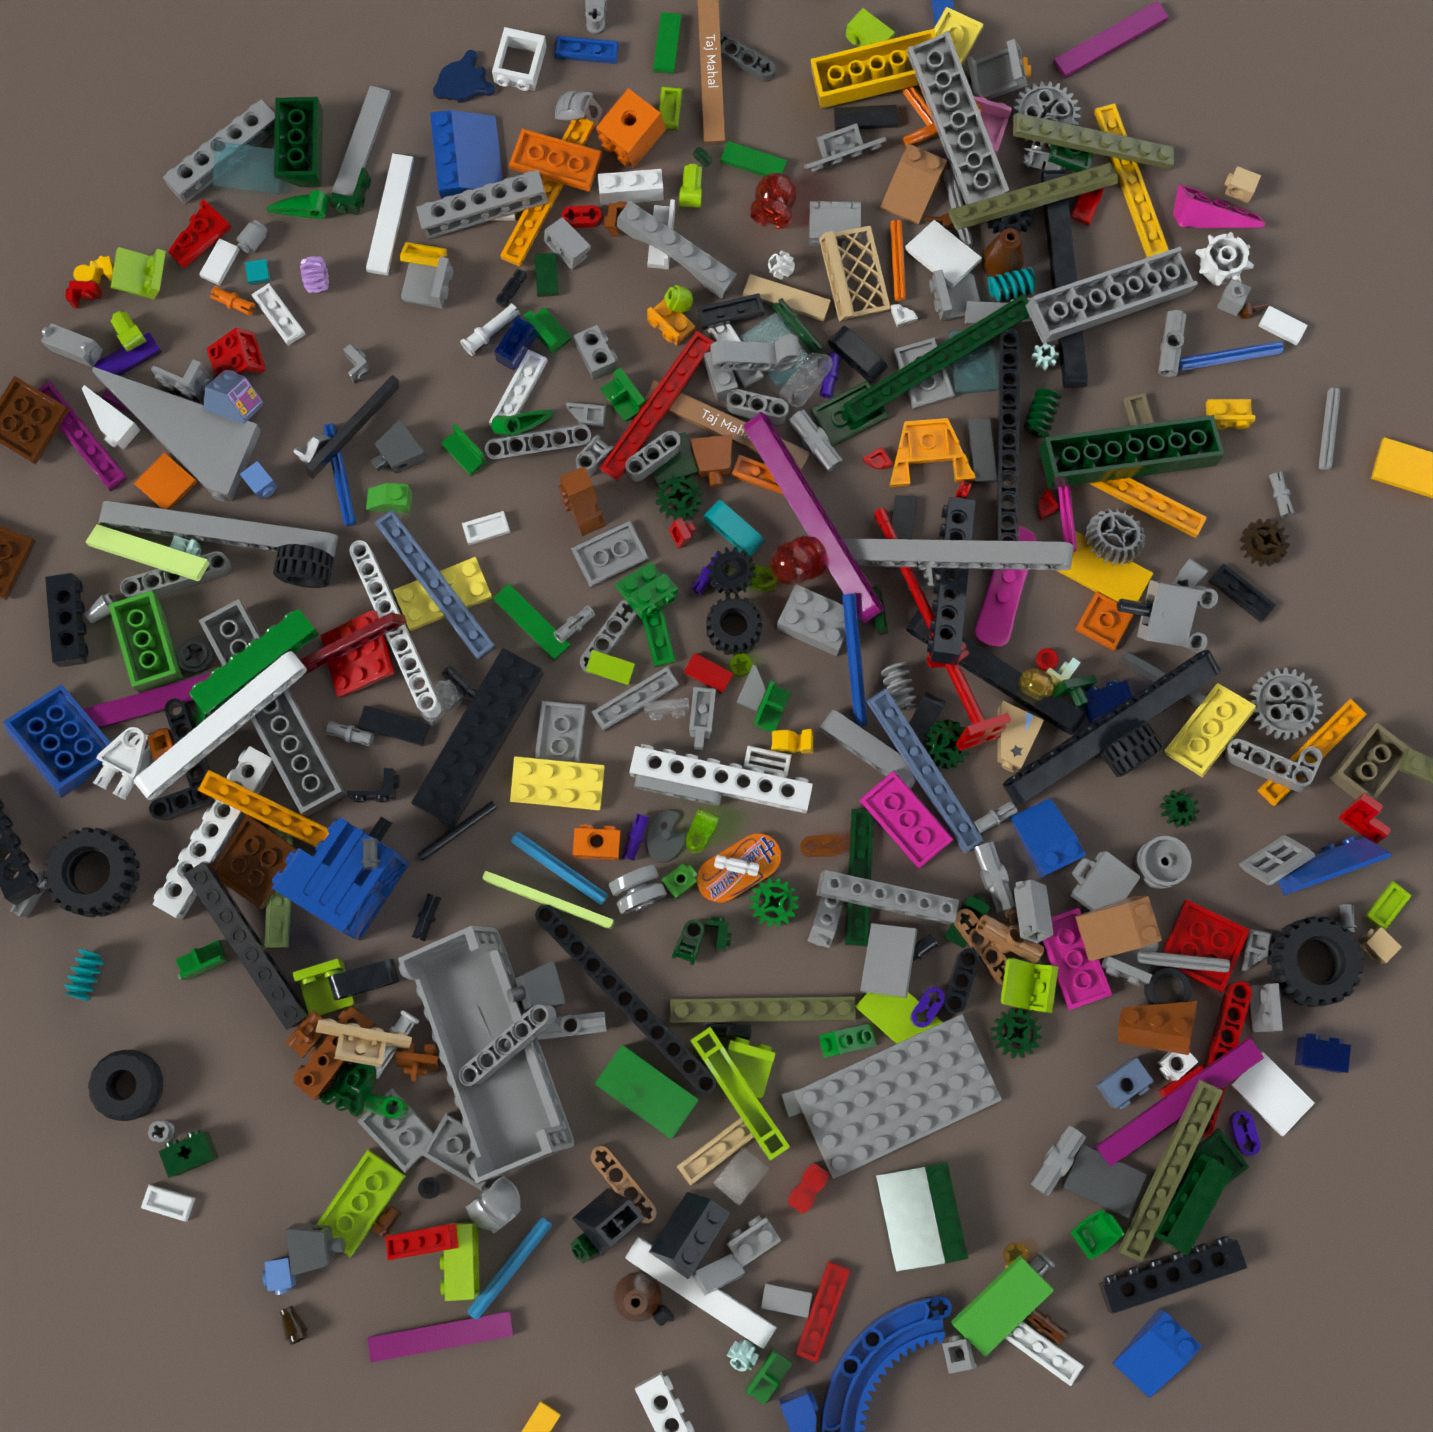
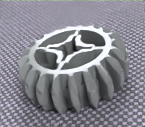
(1112, 542)

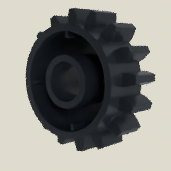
(727, 561)

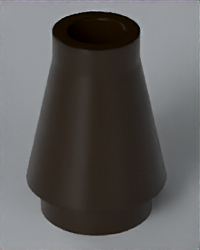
(293, 1326)

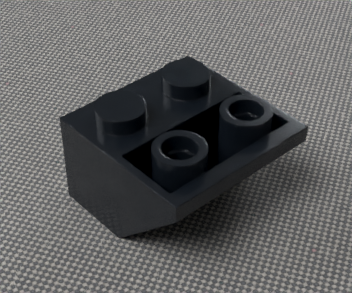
(608, 1219)

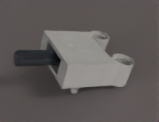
(1170, 613)

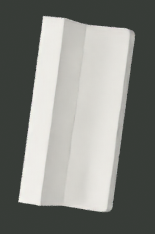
(666, 215)

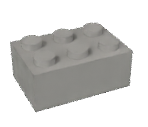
(813, 620)

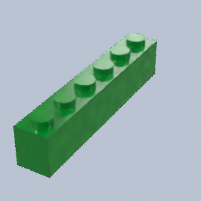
(243, 667)

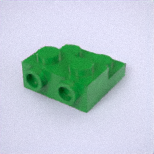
(647, 590)

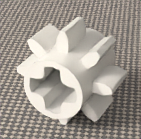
(781, 265)

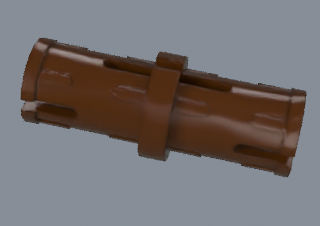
(1045, 1324)

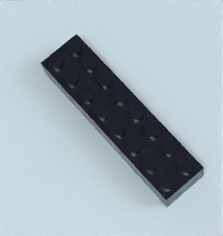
(477, 738)

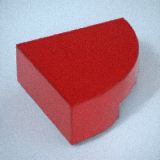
(878, 459)
(1047, 505)

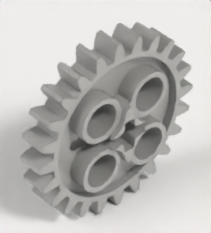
(1030, 103)
(1286, 723)

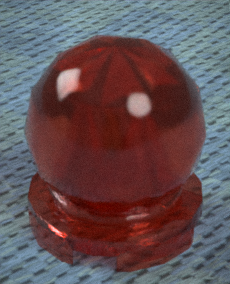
(773, 200)
(798, 560)

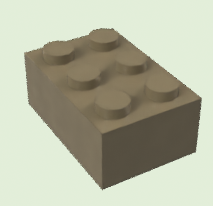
(1369, 763)

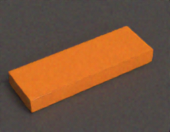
(755, 473)

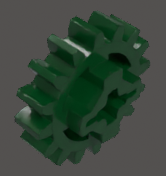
(687, 496)
(942, 737)
(1023, 1041)

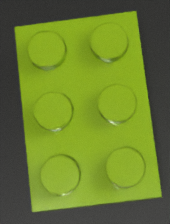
(462, 1265)

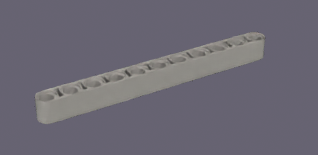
(211, 528)
(962, 554)

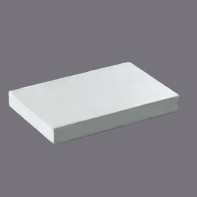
(943, 251)
(1272, 1095)

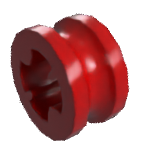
(963, 490)

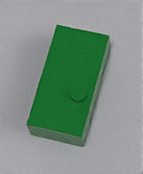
(646, 1091)

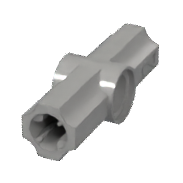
(1171, 354)
(815, 441)
(994, 877)
(586, 1024)
(1058, 1160)

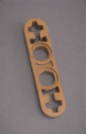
(982, 948)
(627, 1181)

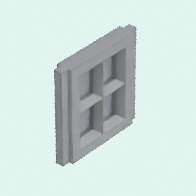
(1276, 860)

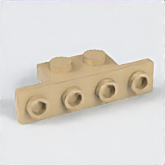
(362, 1044)

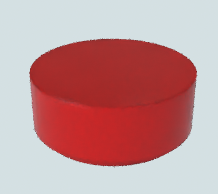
(1046, 659)

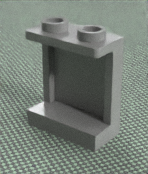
(997, 72)

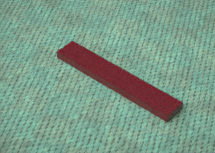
(353, 641)

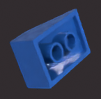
(1047, 837)
(1156, 1353)
(799, 1410)

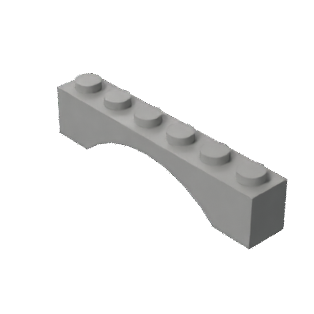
(702, 266)

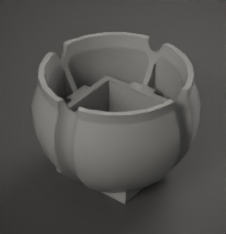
(495, 1205)

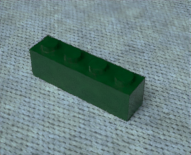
(1193, 1203)

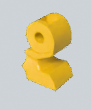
(93, 273)
(790, 741)

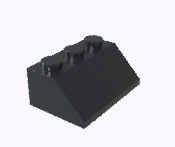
(689, 1233)

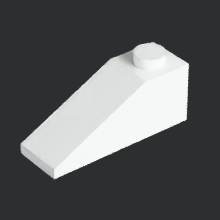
(115, 426)

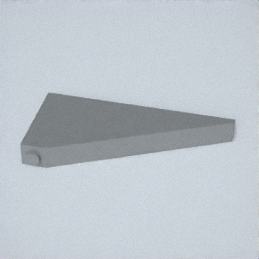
(203, 442)

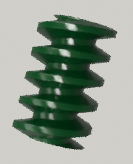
(1041, 412)

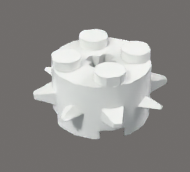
(1224, 259)

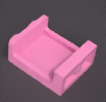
(995, 119)

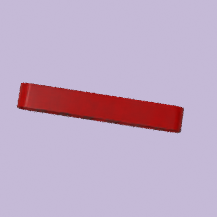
(1233, 1028)

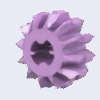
(314, 274)

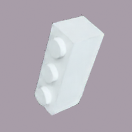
(631, 186)

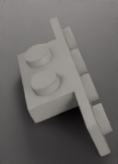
(841, 143)

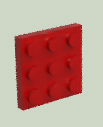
(361, 666)
(1206, 935)

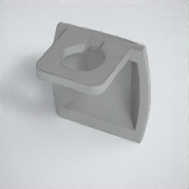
(576, 105)

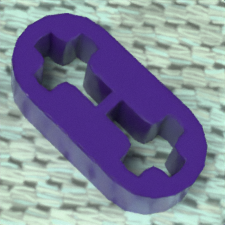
(922, 1004)
(1250, 1131)

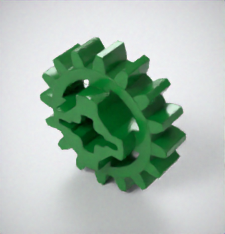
(767, 893)

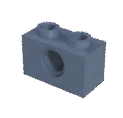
(1111, 1085)

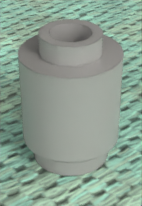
(252, 236)

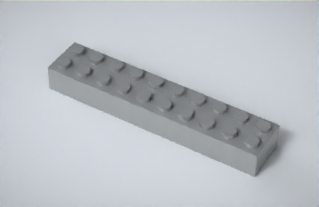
(280, 722)

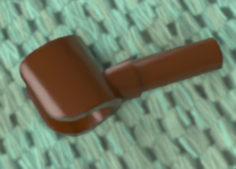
(945, 220)
(1247, 310)

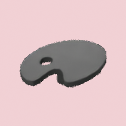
(664, 844)

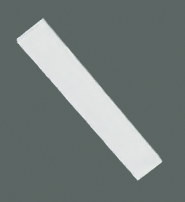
(390, 214)

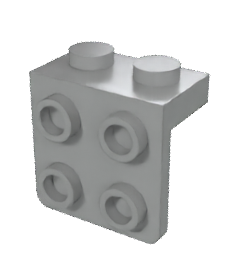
(427, 283)
(951, 301)
(189, 386)
(1126, 965)

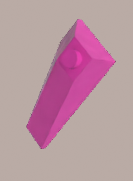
(1199, 211)

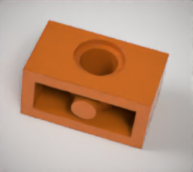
(608, 851)

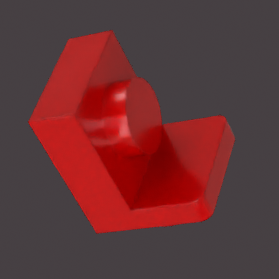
(81, 289)

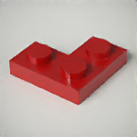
(1361, 818)

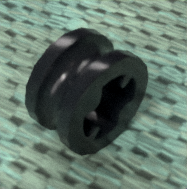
(421, 1186)

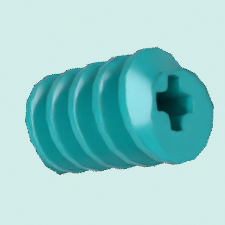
(1011, 283)
(84, 974)

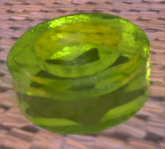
(740, 665)

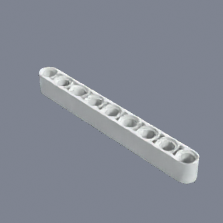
(398, 637)
(220, 725)

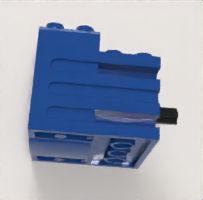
(335, 881)

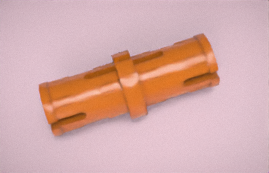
(232, 301)

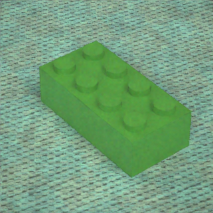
(145, 641)

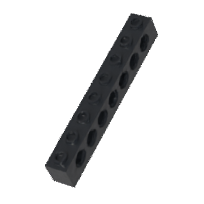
(949, 650)
(246, 944)

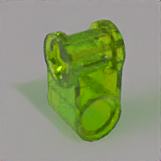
(761, 574)
(702, 827)

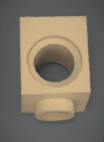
(1241, 184)
(1379, 945)

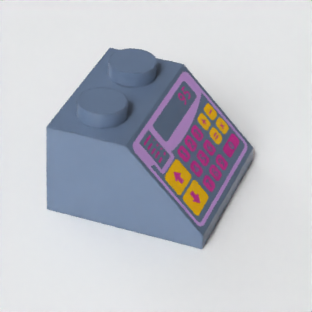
(231, 397)

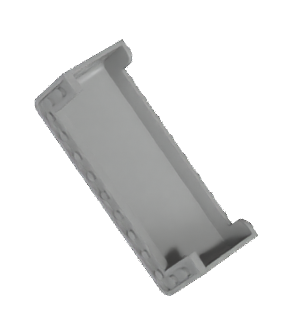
(517, 1110)

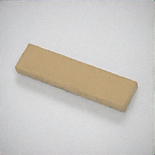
(798, 300)
(715, 1151)

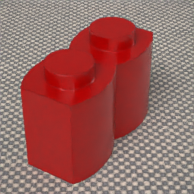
(804, 1193)

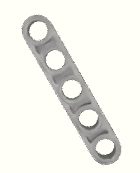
(529, 447)
(166, 585)
(866, 746)
(497, 1048)

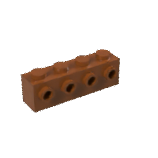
(322, 1067)

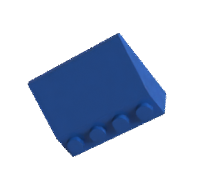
(465, 151)
(58, 739)
(1333, 862)

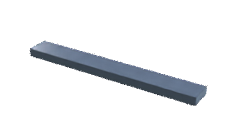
(435, 585)
(925, 770)

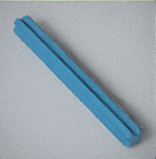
(559, 868)
(509, 1268)

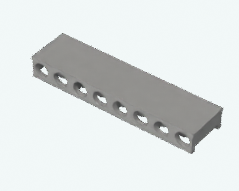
(957, 119)
(1110, 295)

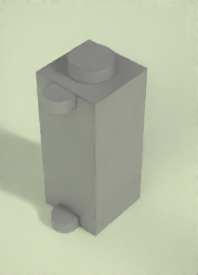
(71, 345)
(1033, 911)

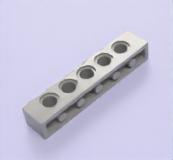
(203, 175)
(477, 213)
(887, 897)

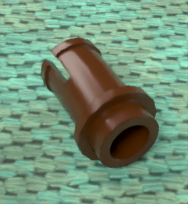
(386, 1221)

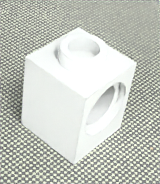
(1168, 1072)

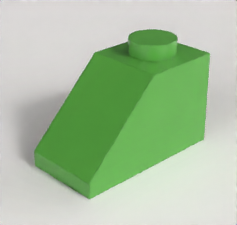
(389, 497)

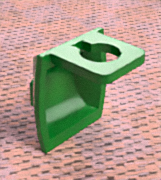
(1097, 1233)

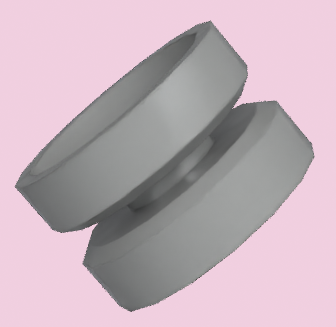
(1174, 856)
(637, 889)

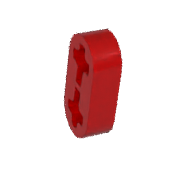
(582, 216)

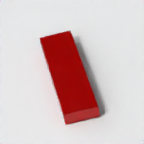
(421, 1241)
(822, 1312)

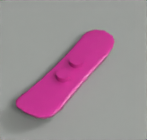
(1001, 601)

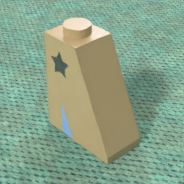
(1017, 738)

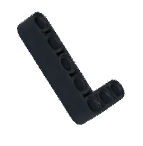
(172, 800)

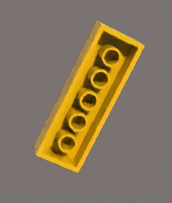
(866, 70)

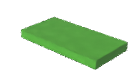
(1002, 1305)

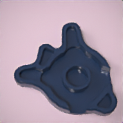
(462, 80)

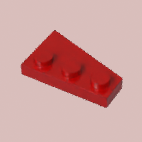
(200, 234)

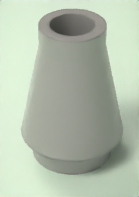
(100, 608)

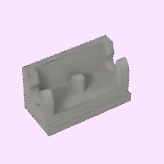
(566, 243)

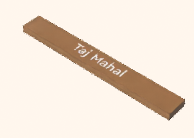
(711, 72)
(722, 424)

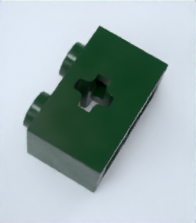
(202, 1152)

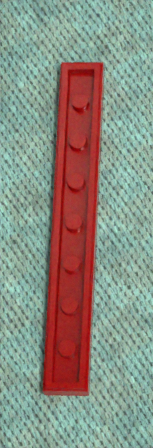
(657, 405)

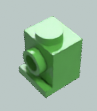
(676, 888)

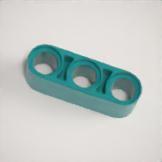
(733, 528)

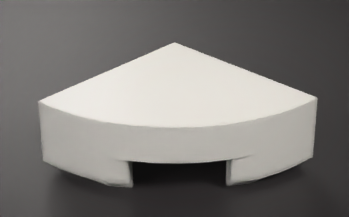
(903, 315)

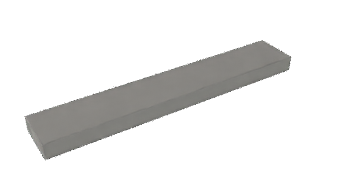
(362, 140)

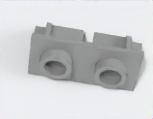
(1037, 156)

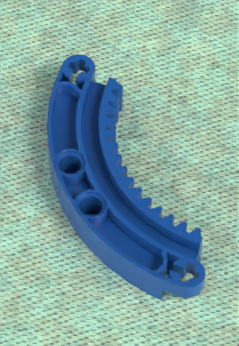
(896, 1331)

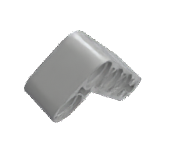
(756, 355)
(1271, 760)

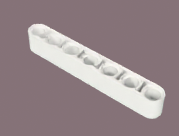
(715, 1303)

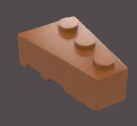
(581, 499)
(1159, 1026)

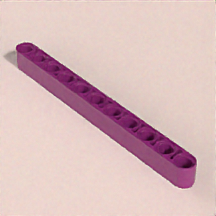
(812, 515)

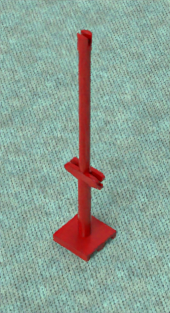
(981, 729)

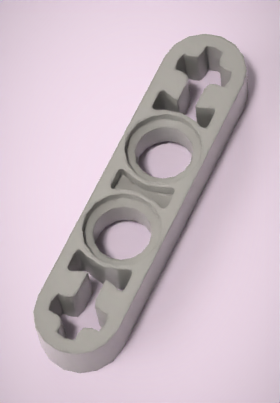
(605, 633)
(677, 790)

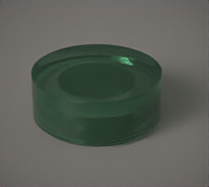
(702, 157)

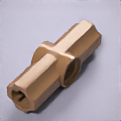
(1009, 939)

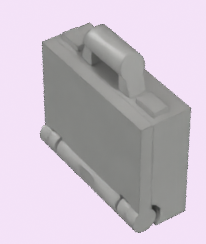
(833, 217)
(1103, 882)

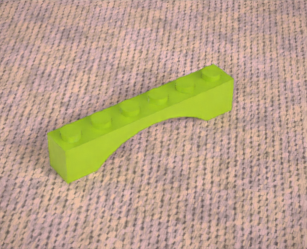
(740, 1094)

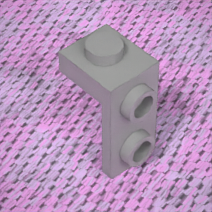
(825, 922)

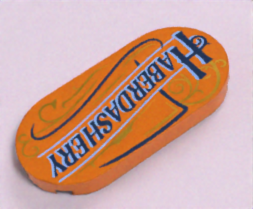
(724, 885)

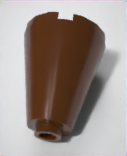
(1004, 253)
(638, 1286)

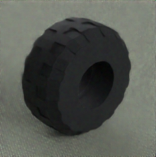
(104, 1079)

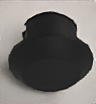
(663, 1315)

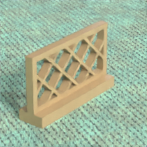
(837, 272)

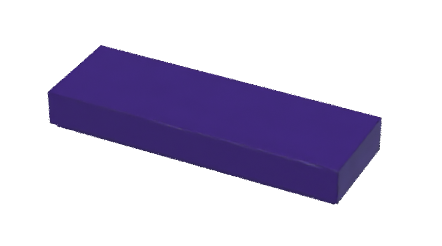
(123, 361)

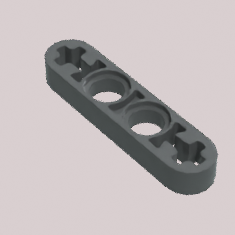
(744, 51)

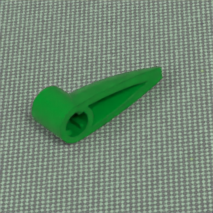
(302, 206)
(519, 422)
(383, 1105)

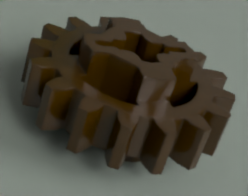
(1274, 544)

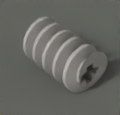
(898, 685)

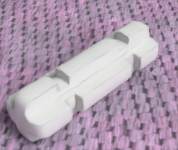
(736, 865)

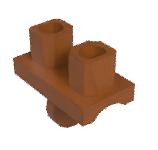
(305, 1035)
(418, 1063)

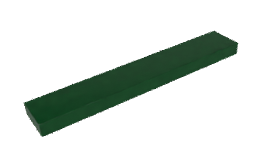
(859, 866)

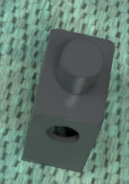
(397, 450)
(538, 988)
(312, 1247)

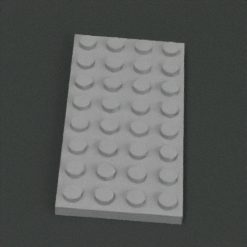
(897, 1096)

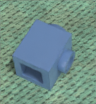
(259, 481)
(278, 1276)

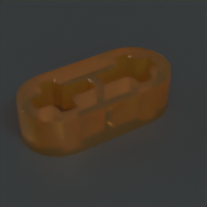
(821, 840)

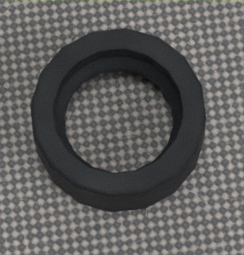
(1167, 971)

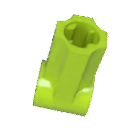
(691, 189)
(128, 333)

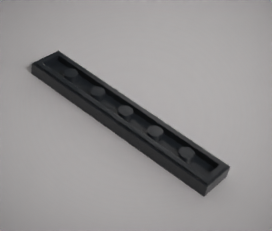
(349, 430)

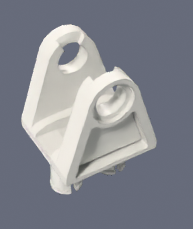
(125, 757)

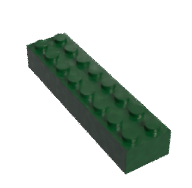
(1131, 451)

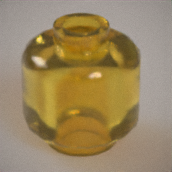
(1036, 684)

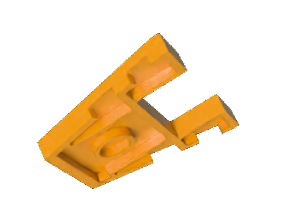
(928, 443)

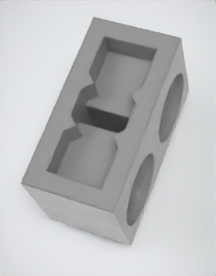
(592, 353)

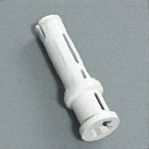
(482, 335)
(403, 1025)

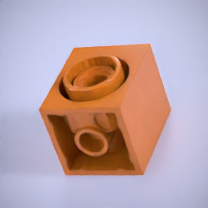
(630, 128)

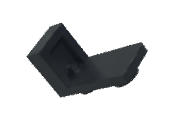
(390, 783)

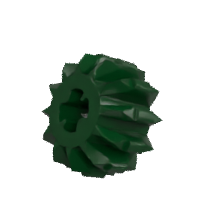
(1188, 809)

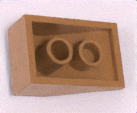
(913, 184)
(1118, 927)

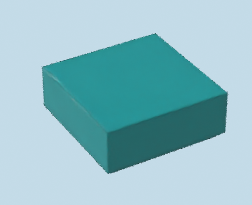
(257, 271)

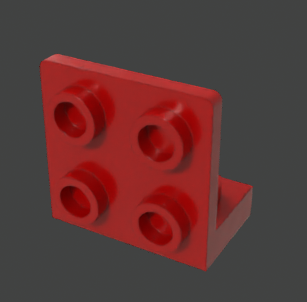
(236, 352)

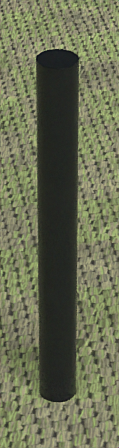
(456, 831)

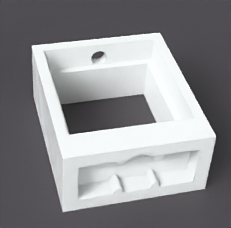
(523, 41)

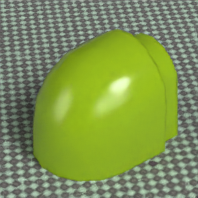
(679, 299)

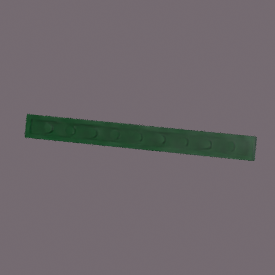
(937, 359)

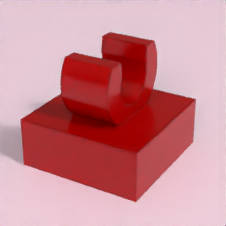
(681, 532)

